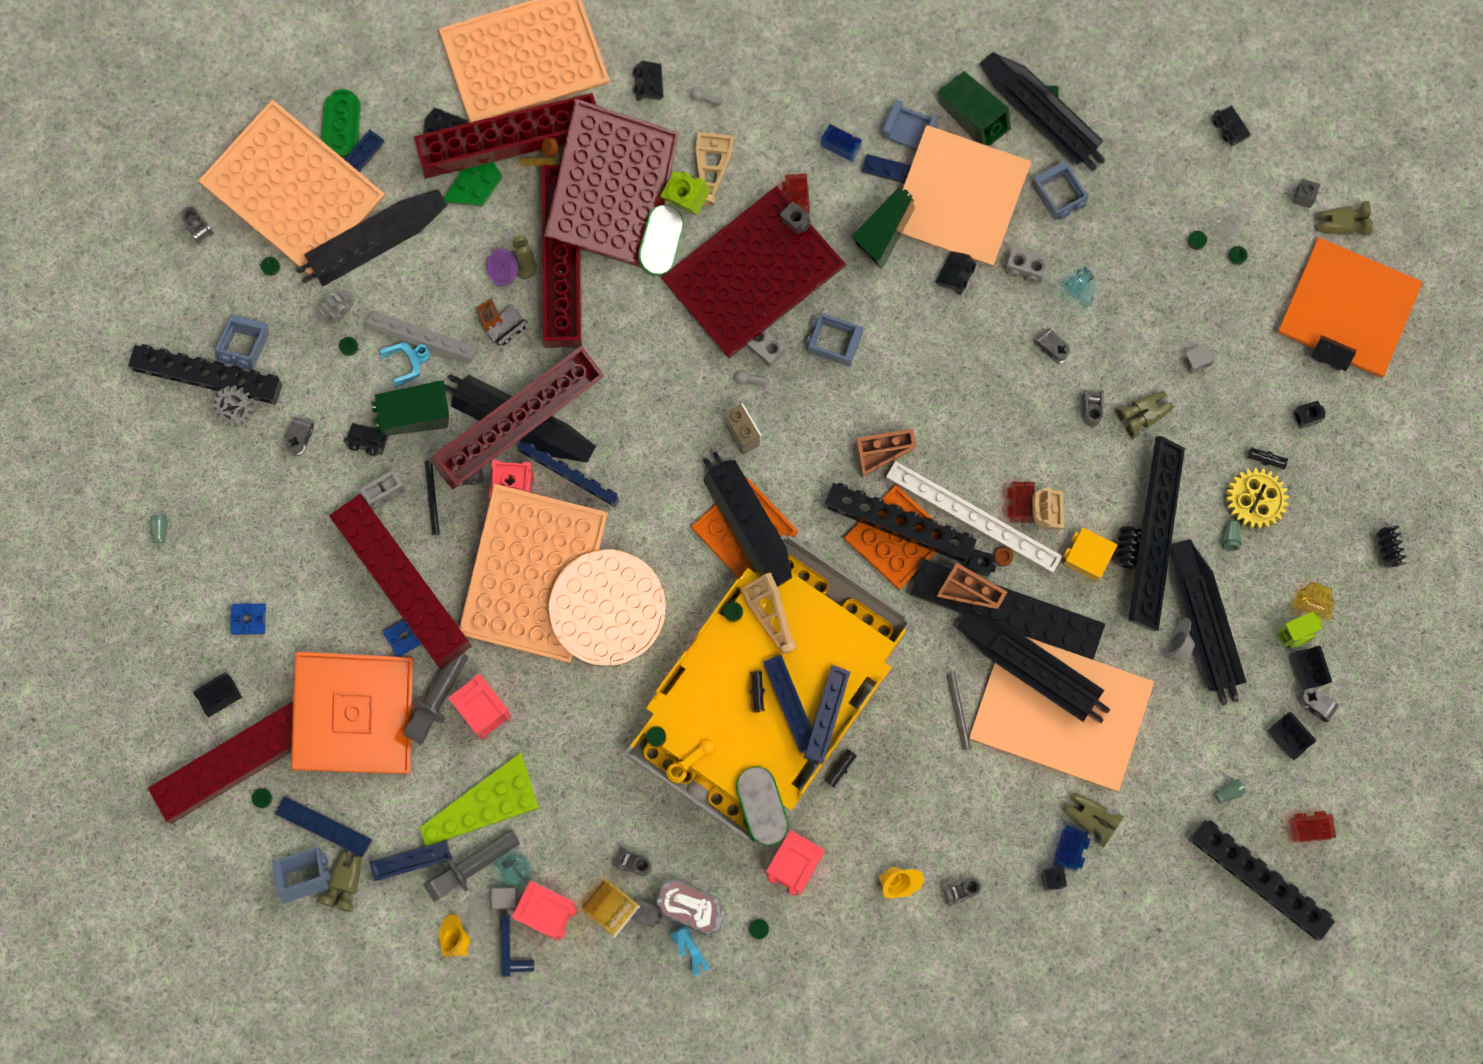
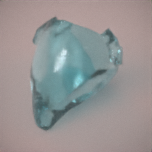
(1082, 286)
(514, 870)

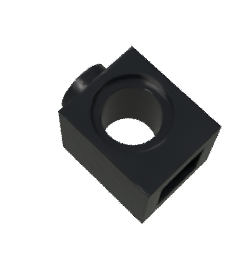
(1304, 420)
(977, 555)
(1054, 878)

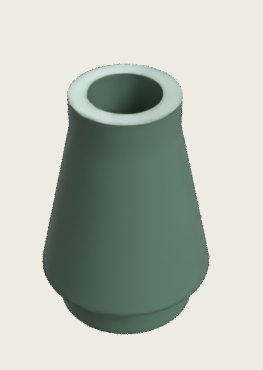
(159, 528)
(1232, 537)
(1231, 791)

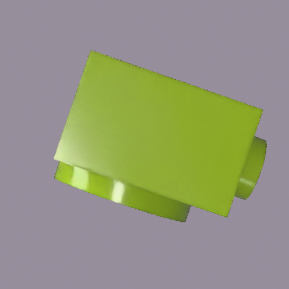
(684, 183)
(1300, 630)

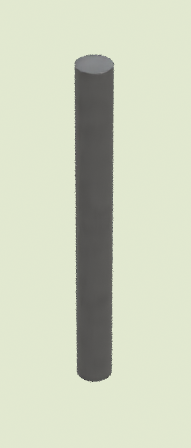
(958, 711)

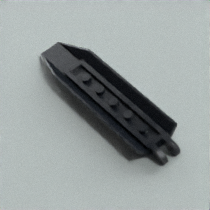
(1044, 109)
(372, 237)
(552, 436)
(748, 519)
(1208, 621)
(1034, 666)

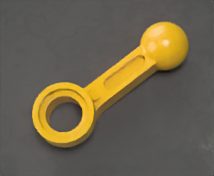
(706, 747)

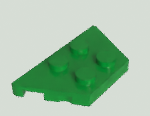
(474, 185)

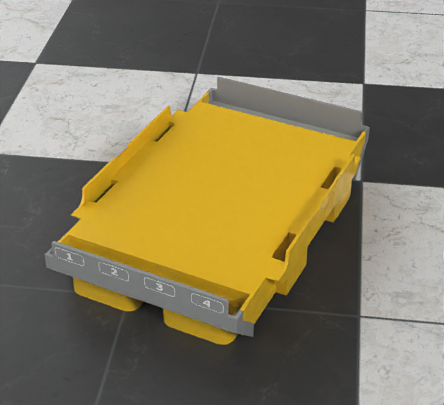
(711, 684)

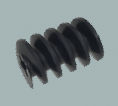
(1126, 547)
(1390, 547)

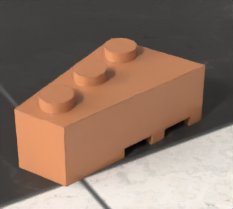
(883, 448)
(971, 588)

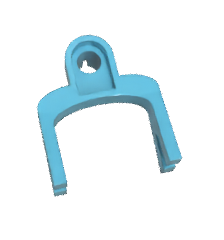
(414, 356)
(684, 937)

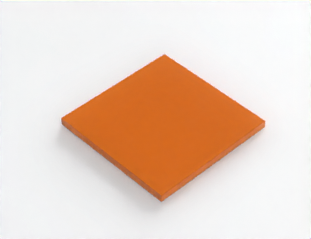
(1351, 304)
(351, 713)

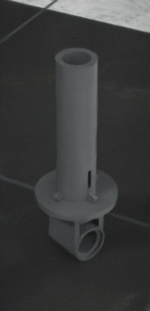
(428, 710)
(458, 873)

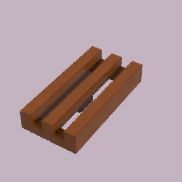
(492, 321)

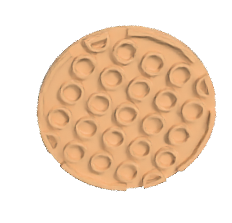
(607, 607)

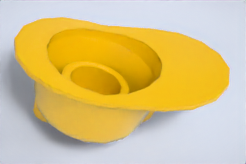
(900, 882)
(453, 938)

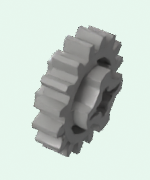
(335, 307)
(234, 398)

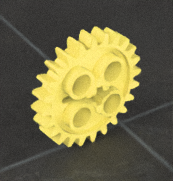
(1241, 490)

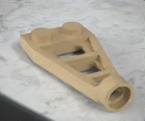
(713, 144)
(753, 594)

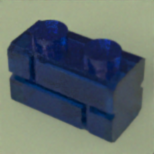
(841, 143)
(1071, 849)

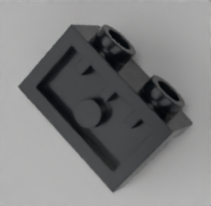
(1231, 125)
(365, 439)

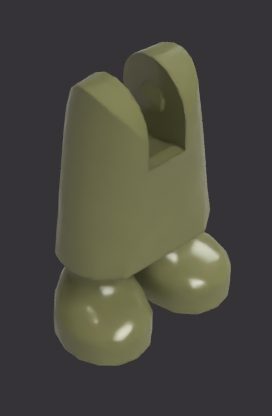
(1344, 218)
(524, 257)
(1145, 410)
(1090, 816)
(342, 879)

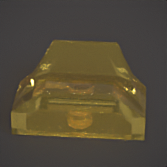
(1316, 599)

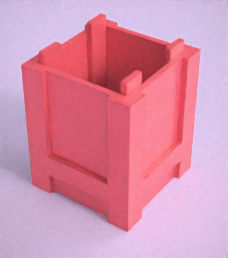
(521, 473)
(480, 706)
(794, 863)
(544, 911)

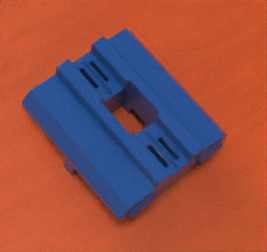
(258, 614)
(400, 646)

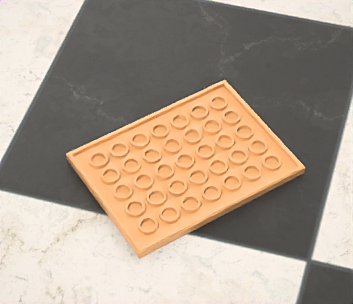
(523, 57)
(290, 185)
(516, 565)
(1038, 730)

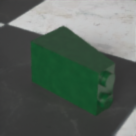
(975, 109)
(884, 227)
(411, 409)

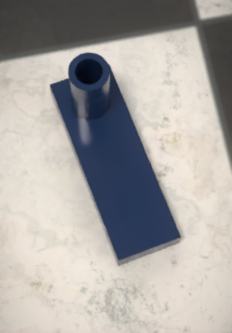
(506, 964)

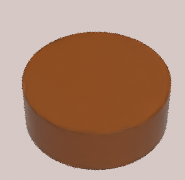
(549, 147)
(1003, 556)

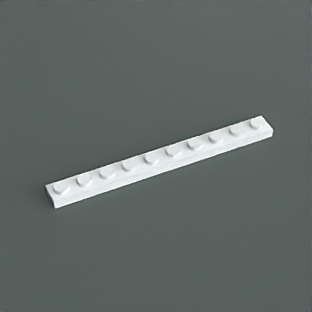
(974, 517)

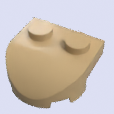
(1048, 508)

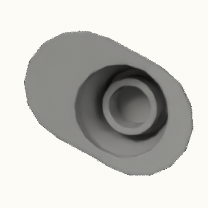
(1181, 643)

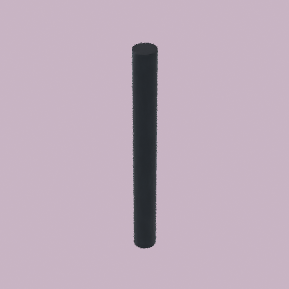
(432, 497)

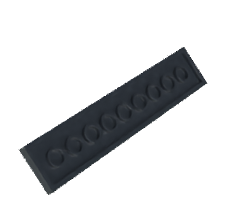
(1156, 534)
(1021, 612)

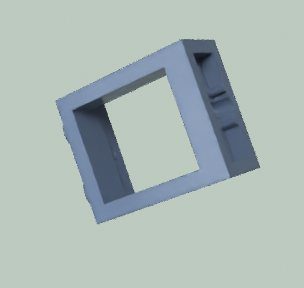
(1052, 174)
(838, 324)
(246, 327)
(296, 862)

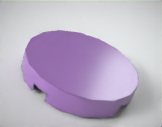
(502, 267)

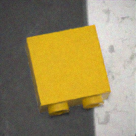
(1089, 554)

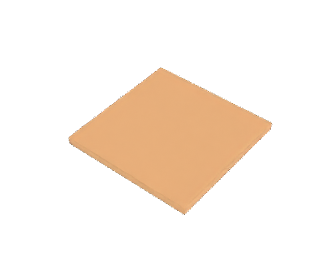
(963, 194)

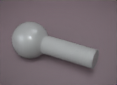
(698, 94)
(742, 377)

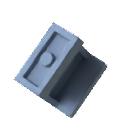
(906, 126)

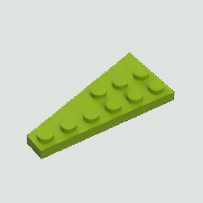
(493, 800)

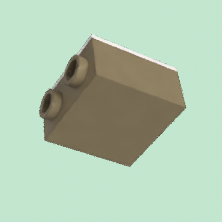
(743, 428)

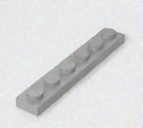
(418, 335)

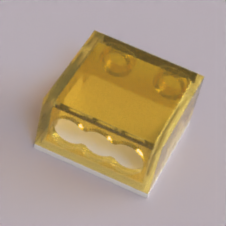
(610, 907)

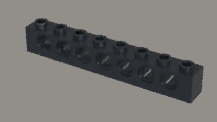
(140, 363)
(906, 532)
(1315, 929)

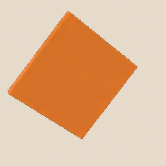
(721, 540)
(888, 554)

